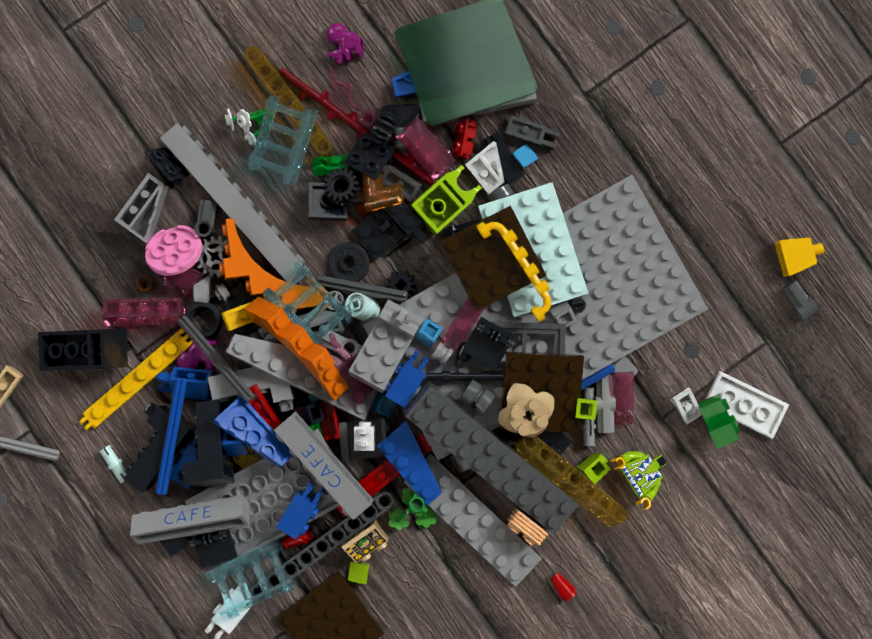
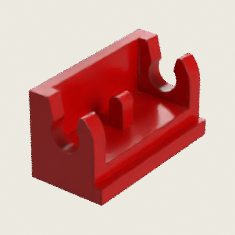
(330, 425)

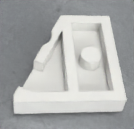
(487, 168)

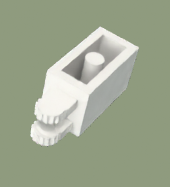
(364, 436)
(225, 623)

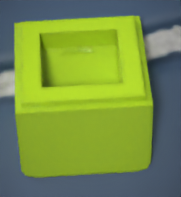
(358, 572)

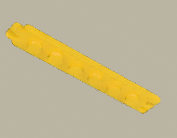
(136, 380)

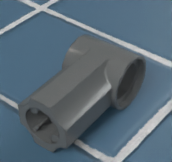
(207, 217)
(802, 304)

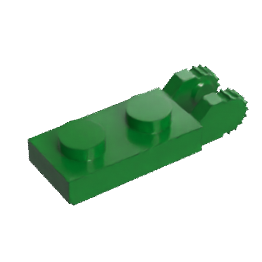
(325, 165)

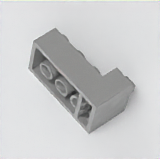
(385, 346)
(281, 391)

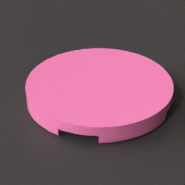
(173, 250)

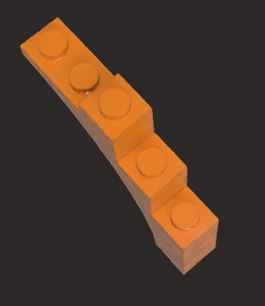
(242, 265)
(296, 339)

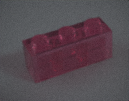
(425, 148)

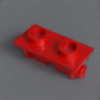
(464, 129)

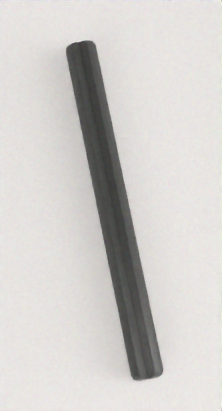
(216, 359)

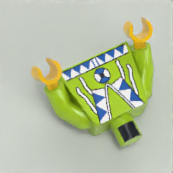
(641, 474)

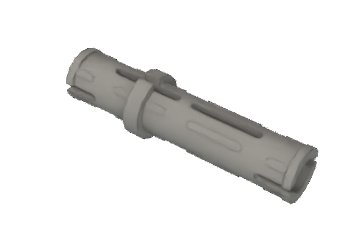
(588, 425)

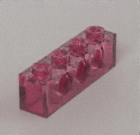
(142, 311)

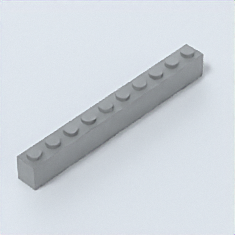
(231, 201)

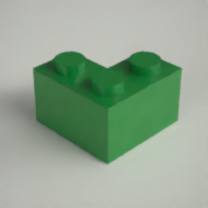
(720, 424)

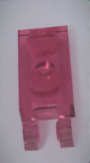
(463, 323)
(624, 395)

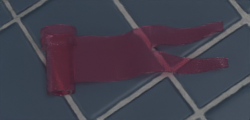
(367, 114)
(360, 389)

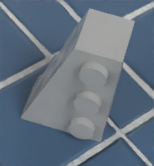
(144, 208)

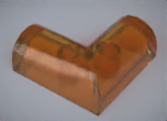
(378, 196)

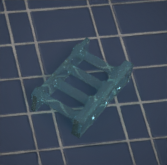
(301, 136)
(290, 309)
(236, 567)

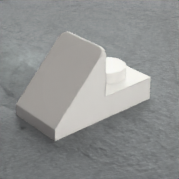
(687, 405)

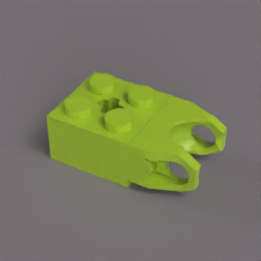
(448, 196)

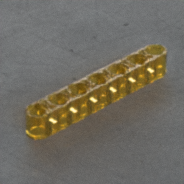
(285, 93)
(580, 484)

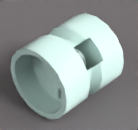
(362, 307)

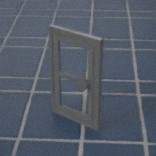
(523, 329)

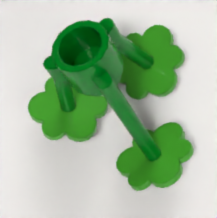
(416, 506)

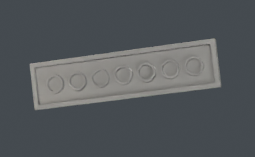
(481, 526)

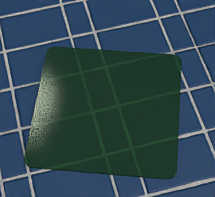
(465, 61)

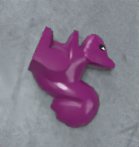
(348, 43)
(194, 356)

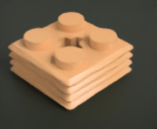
(522, 523)

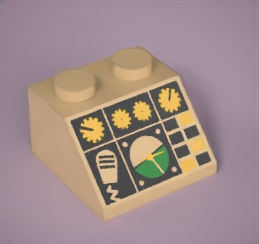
(365, 541)

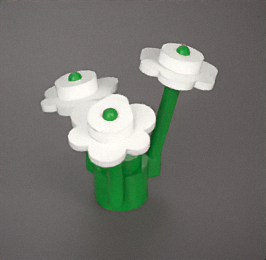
(244, 120)

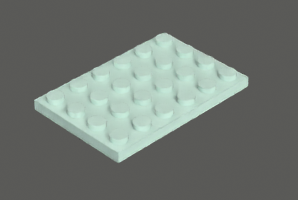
(548, 234)

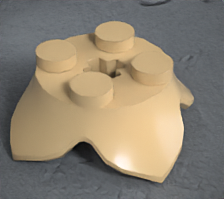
(523, 399)

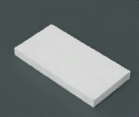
(749, 404)

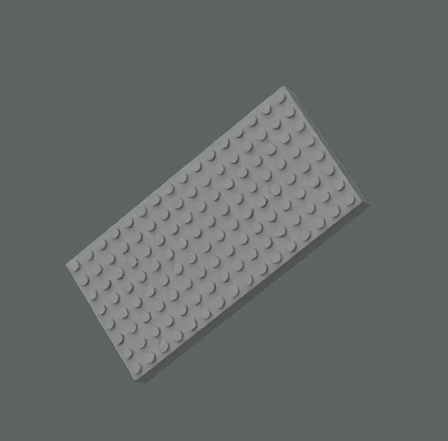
(632, 297)

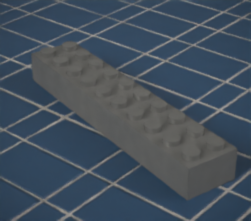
(490, 457)

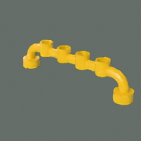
(530, 269)

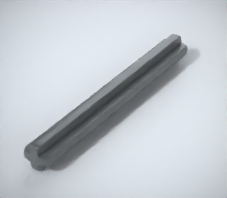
(365, 289)

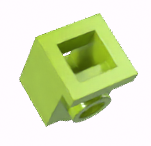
(586, 409)
(594, 467)

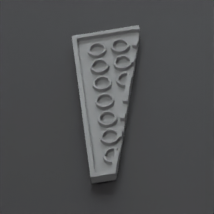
(285, 366)

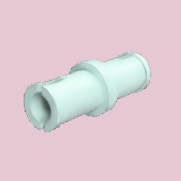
(114, 463)

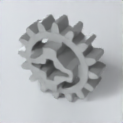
(211, 263)

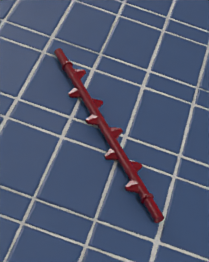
(350, 119)

